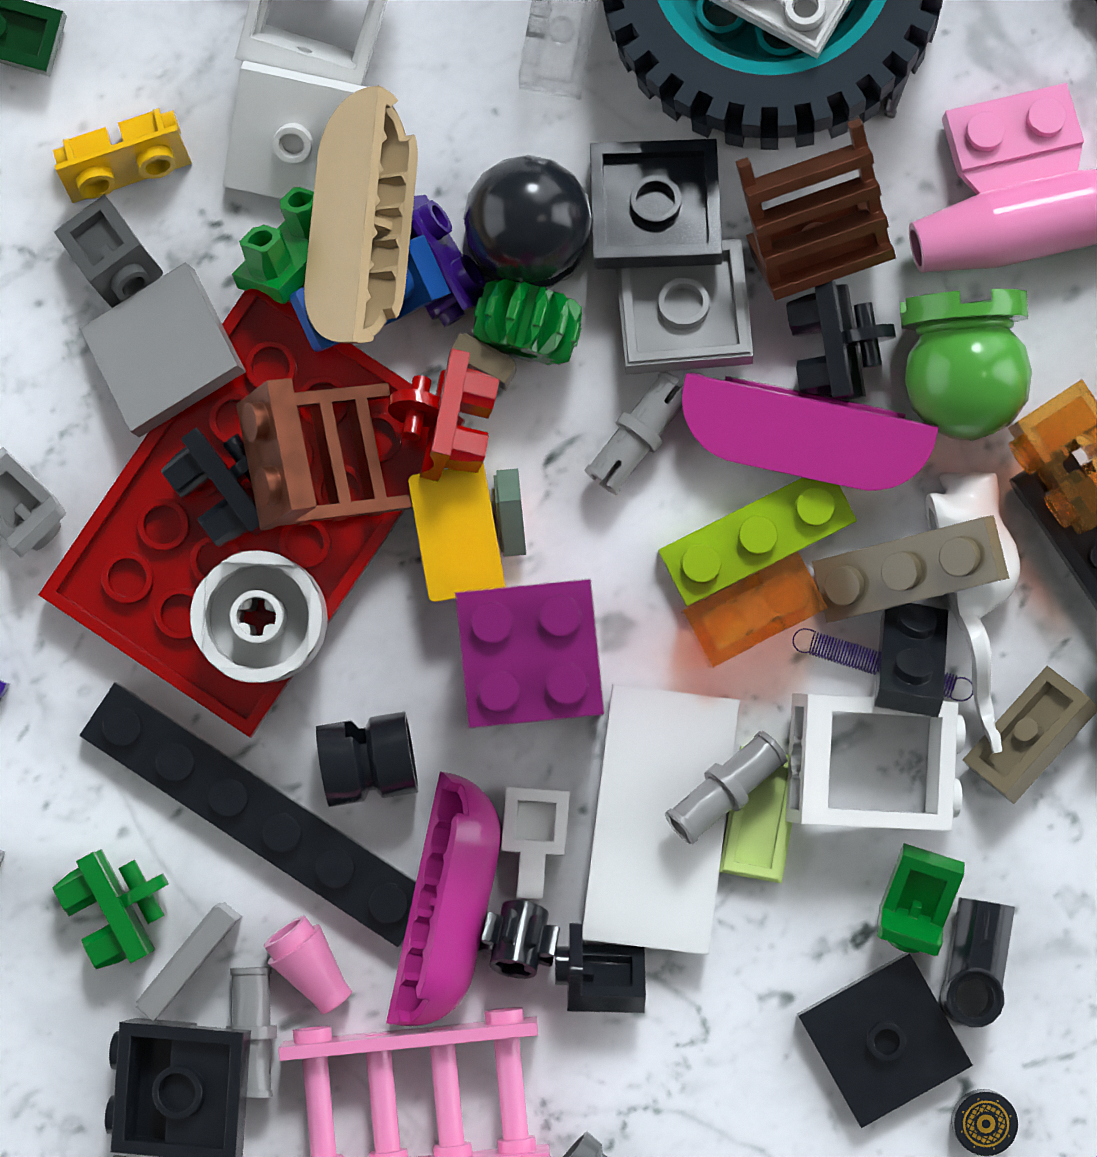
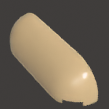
(360, 219)

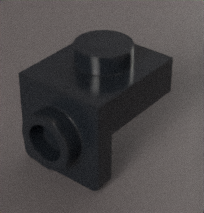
(601, 975)

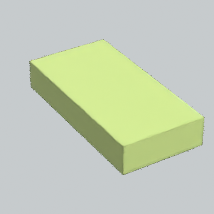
(758, 833)

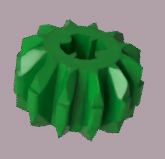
(527, 321)

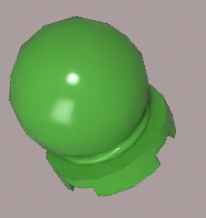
(968, 363)

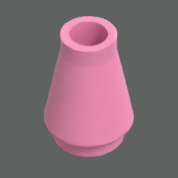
(307, 962)

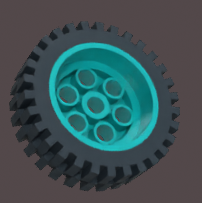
(749, 89)

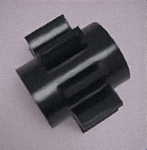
(519, 939)

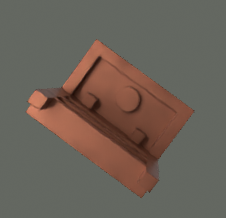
(821, 232)
(280, 461)

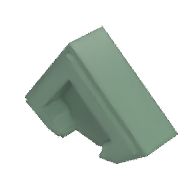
(509, 512)

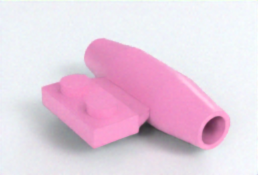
(1027, 184)

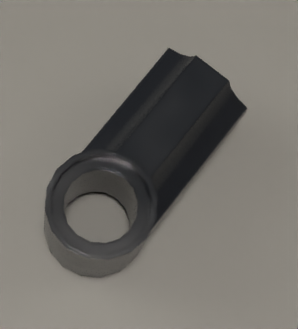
(978, 953)

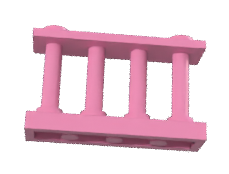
(500, 1025)

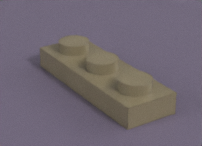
(911, 569)

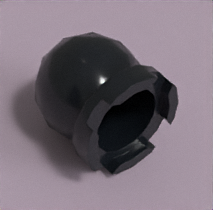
(528, 221)

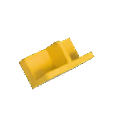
(456, 533)

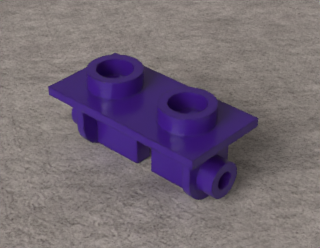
(458, 269)

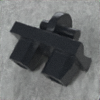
(831, 314)
(199, 464)

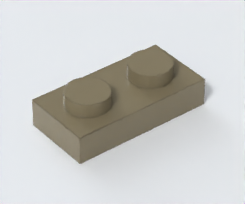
(1031, 734)

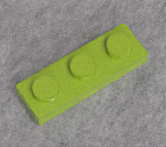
(755, 537)

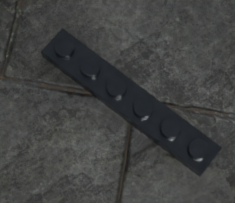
(252, 812)

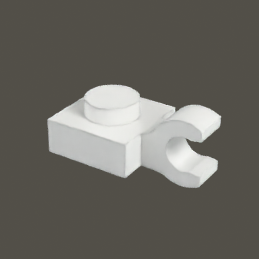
(535, 828)

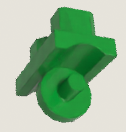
(278, 256)
(98, 883)

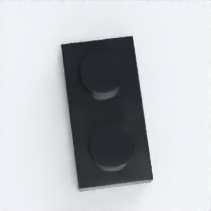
(912, 659)

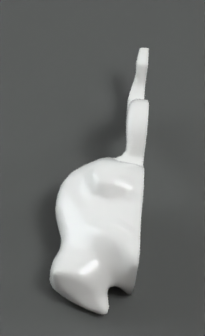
(965, 499)

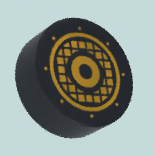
(984, 1122)

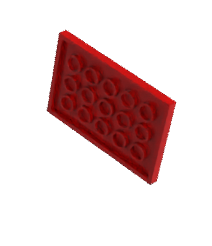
(147, 553)

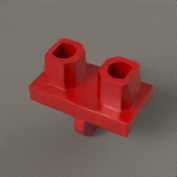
(457, 391)

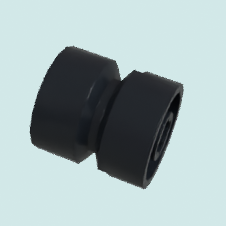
(366, 759)

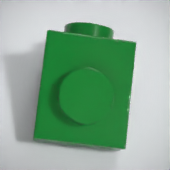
(919, 900)

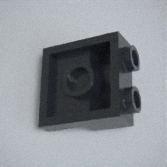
(178, 1089)

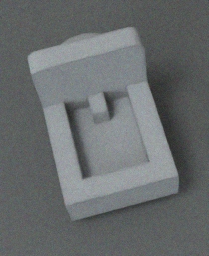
(27, 508)

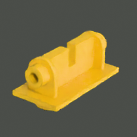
(95, 167)

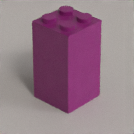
(529, 653)

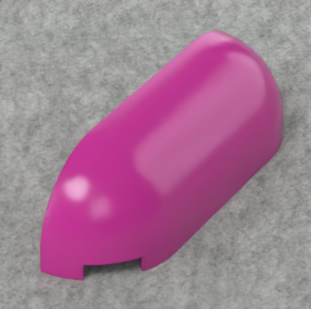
(805, 433)
(447, 904)

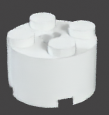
(235, 589)

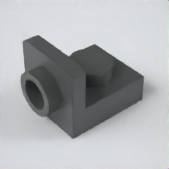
(108, 252)

